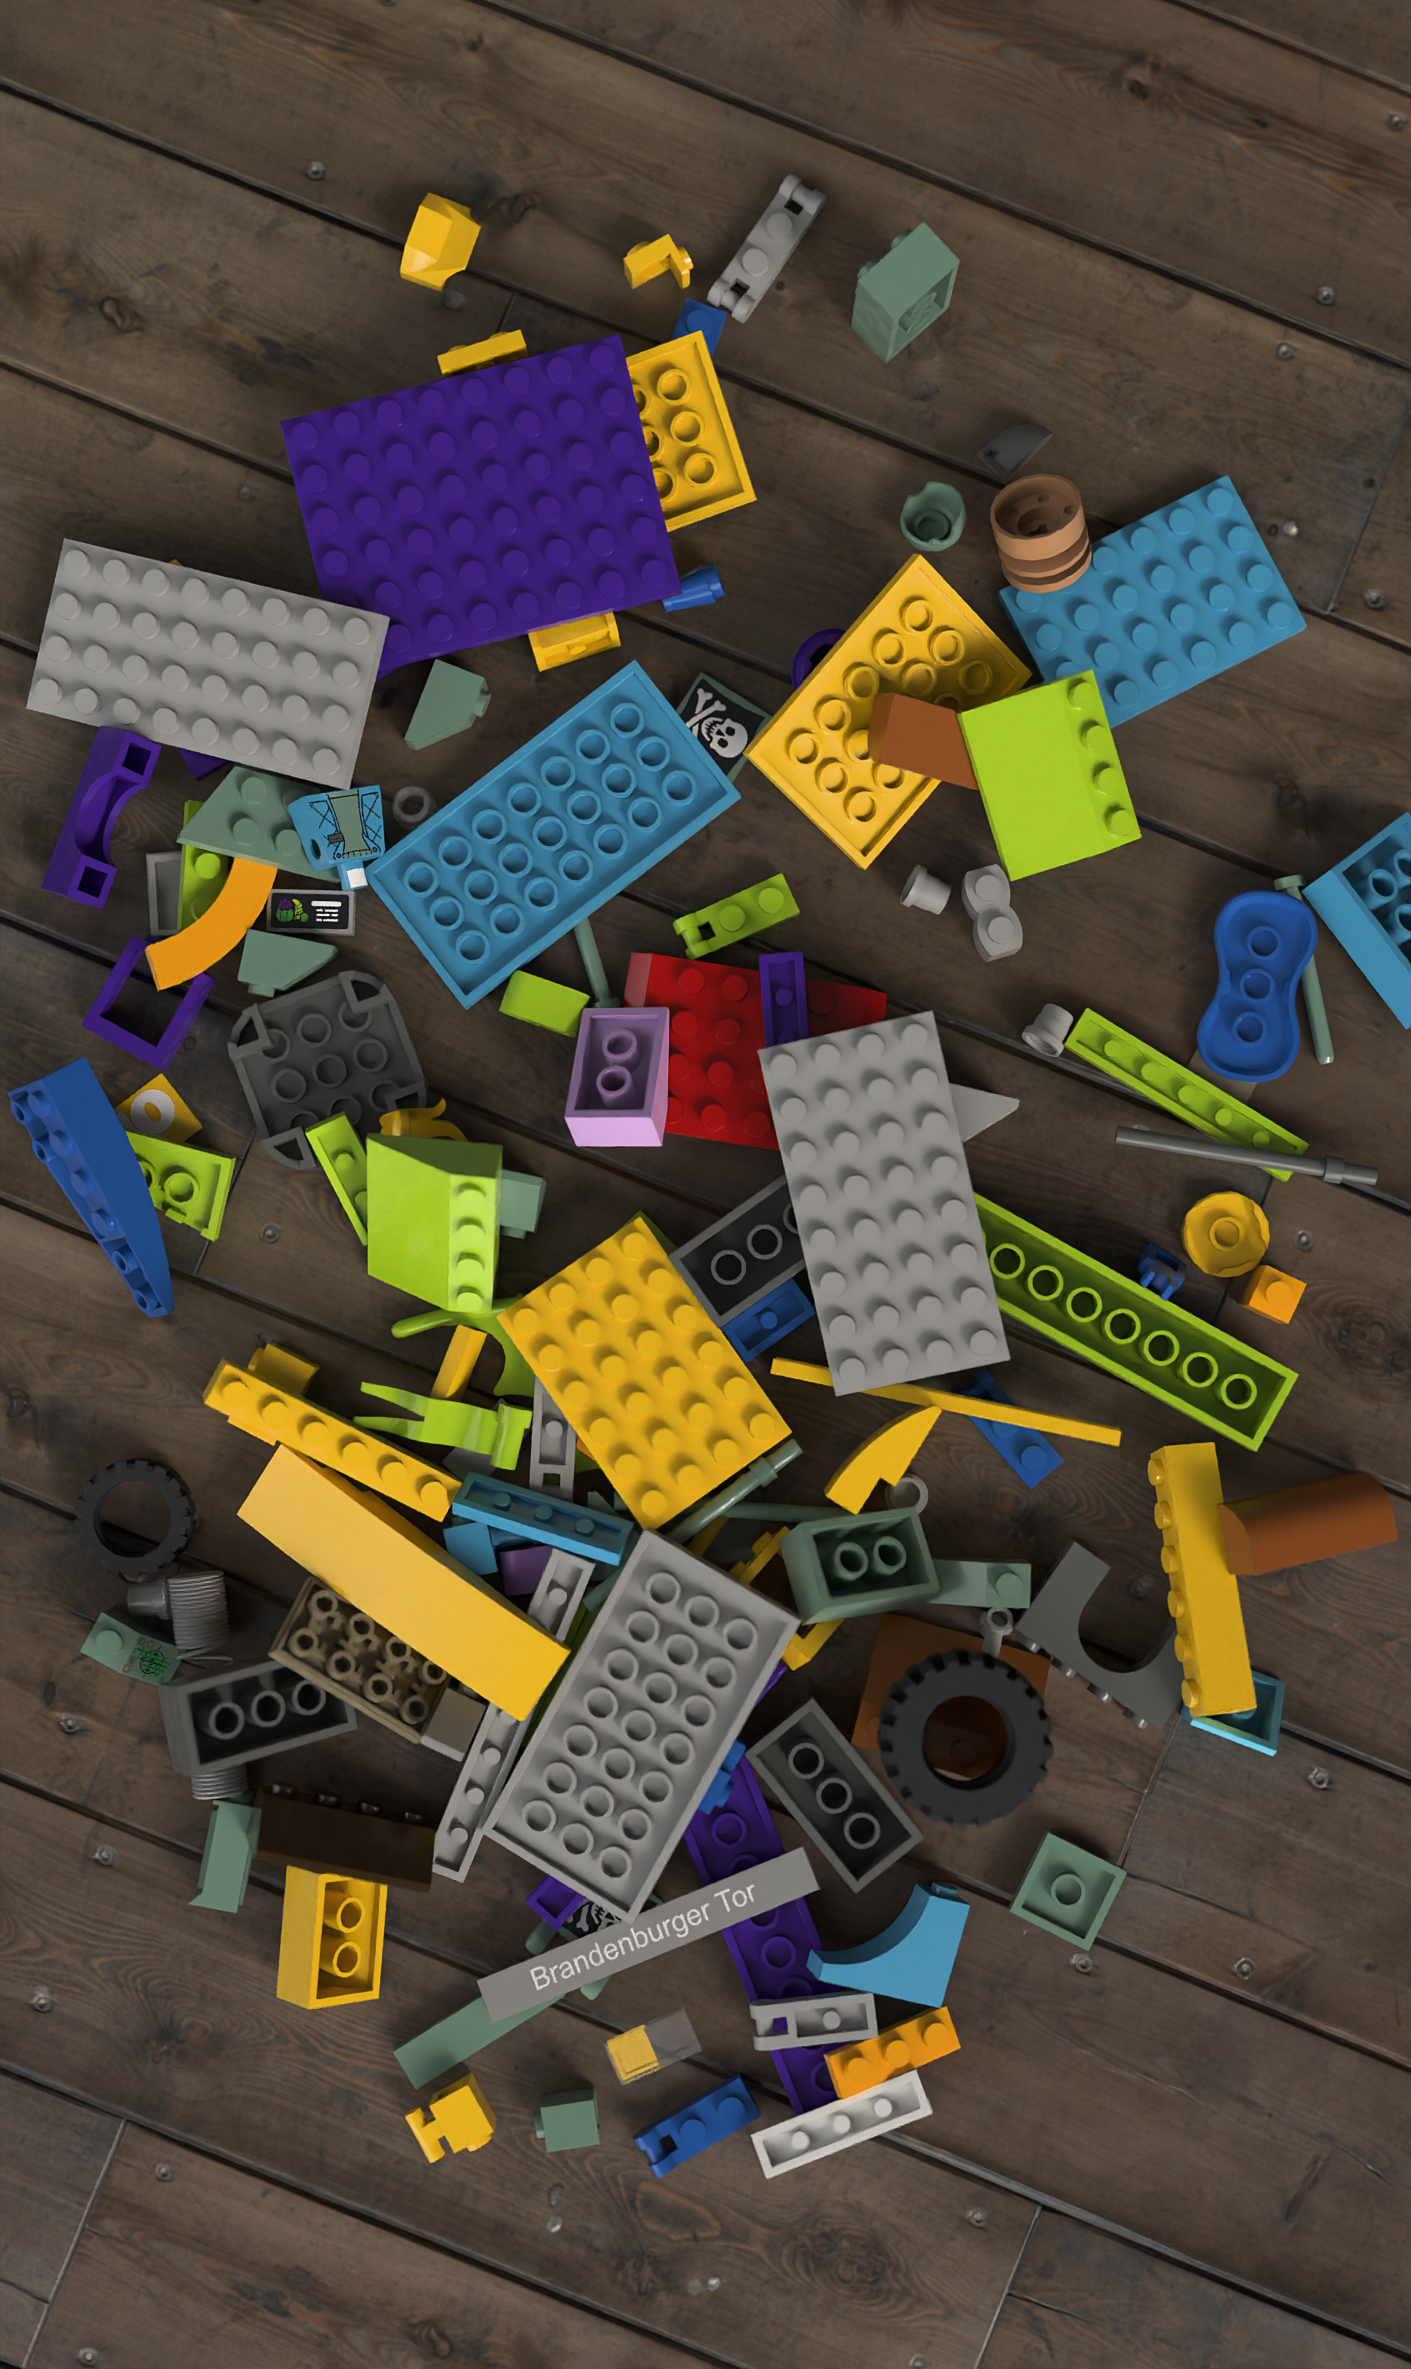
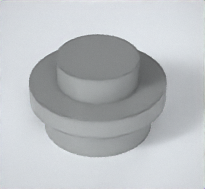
(907, 1493)

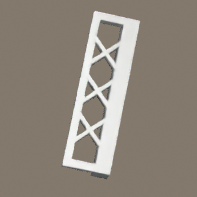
(841, 2124)

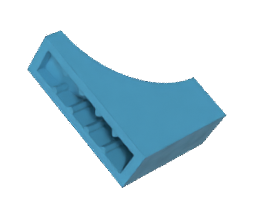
(910, 1956)

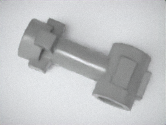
(993, 1627)

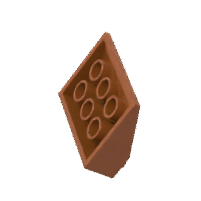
(961, 1732)

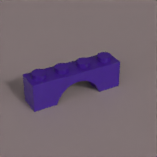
(114, 771)

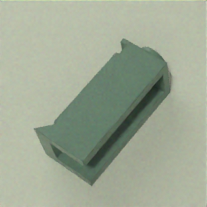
(226, 1855)

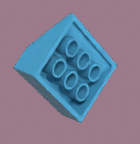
(1369, 911)

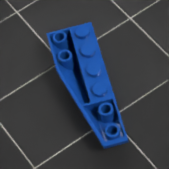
(100, 1175)

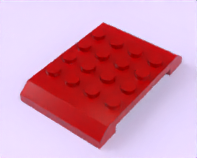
(716, 1038)

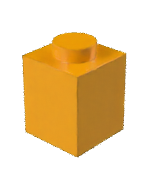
(1272, 1294)

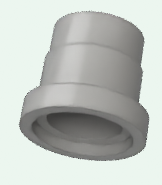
(925, 891)
(1049, 1030)

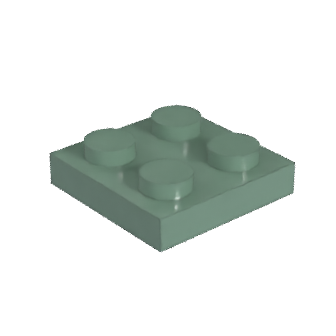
(1067, 1890)

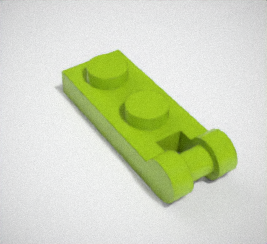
(738, 917)

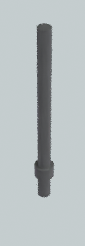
(1329, 1168)

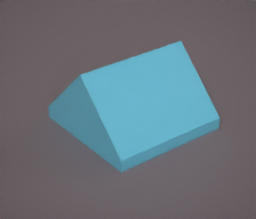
(1255, 1727)

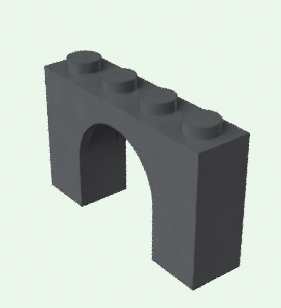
(1146, 1688)

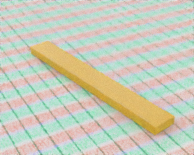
(961, 1404)

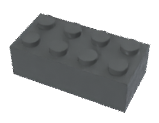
(743, 1254)
(246, 1714)
(833, 1792)

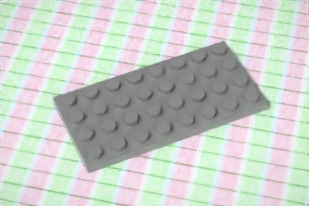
(208, 663)
(884, 1203)
(641, 1724)

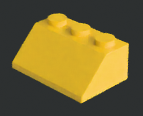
(330, 1939)

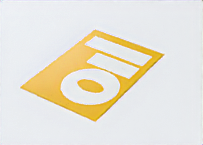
(158, 1111)

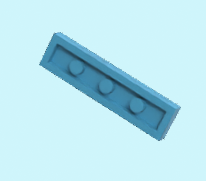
(543, 1518)

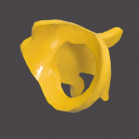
(420, 1123)

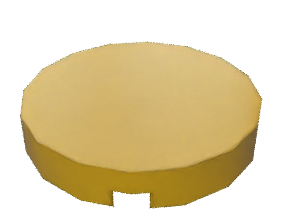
(1225, 1234)

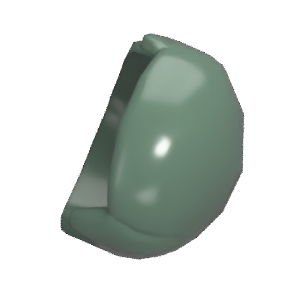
(933, 517)

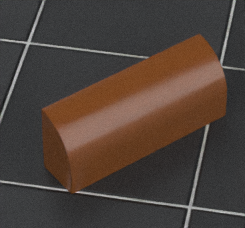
(919, 739)
(1305, 1523)

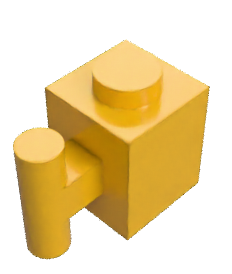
(458, 2114)

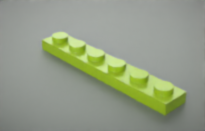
(1178, 1089)

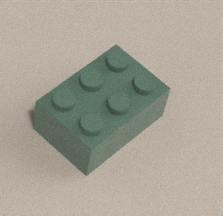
(903, 291)
(859, 1565)

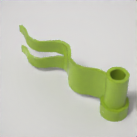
(454, 1424)

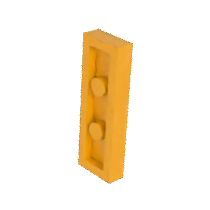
(893, 2052)

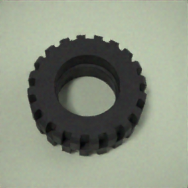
(1001, 1787)

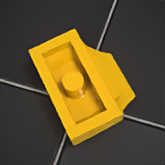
(438, 242)

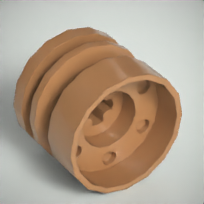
(1041, 533)

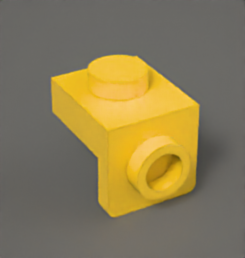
(654, 258)

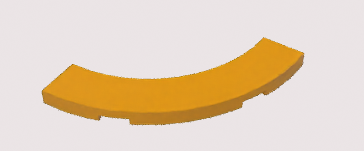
(216, 930)

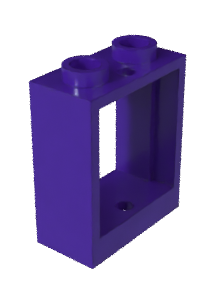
(176, 1031)

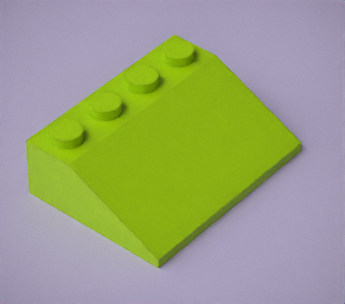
(1049, 774)
(435, 1219)

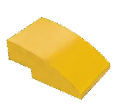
(880, 1455)

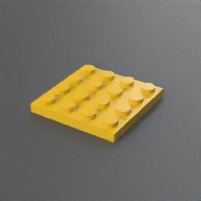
(688, 432)

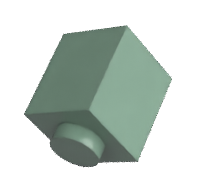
(568, 2120)

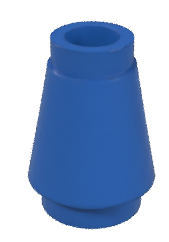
(699, 587)

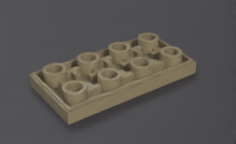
(359, 1661)

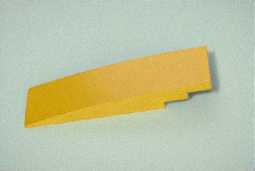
(403, 1580)

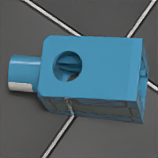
(341, 831)

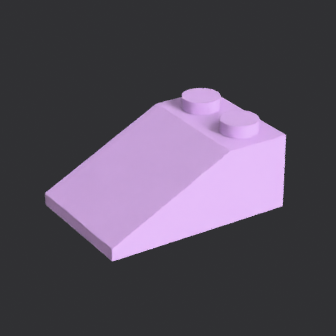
(620, 1077)

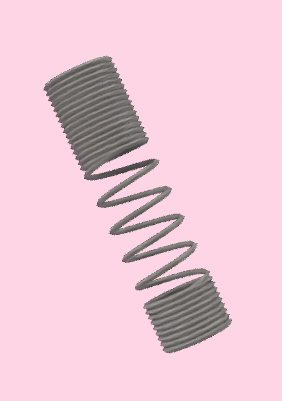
(200, 1622)

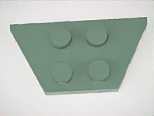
(252, 822)

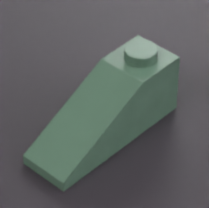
(982, 1582)

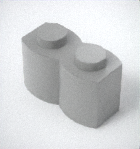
(987, 900)

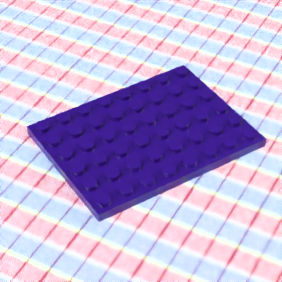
(485, 502)

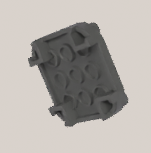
(322, 1055)

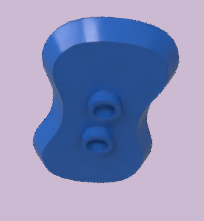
(1261, 953)

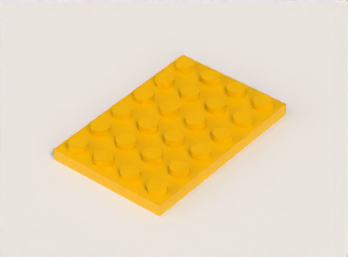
(907, 642)
(643, 1375)

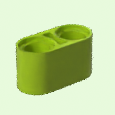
(544, 1003)

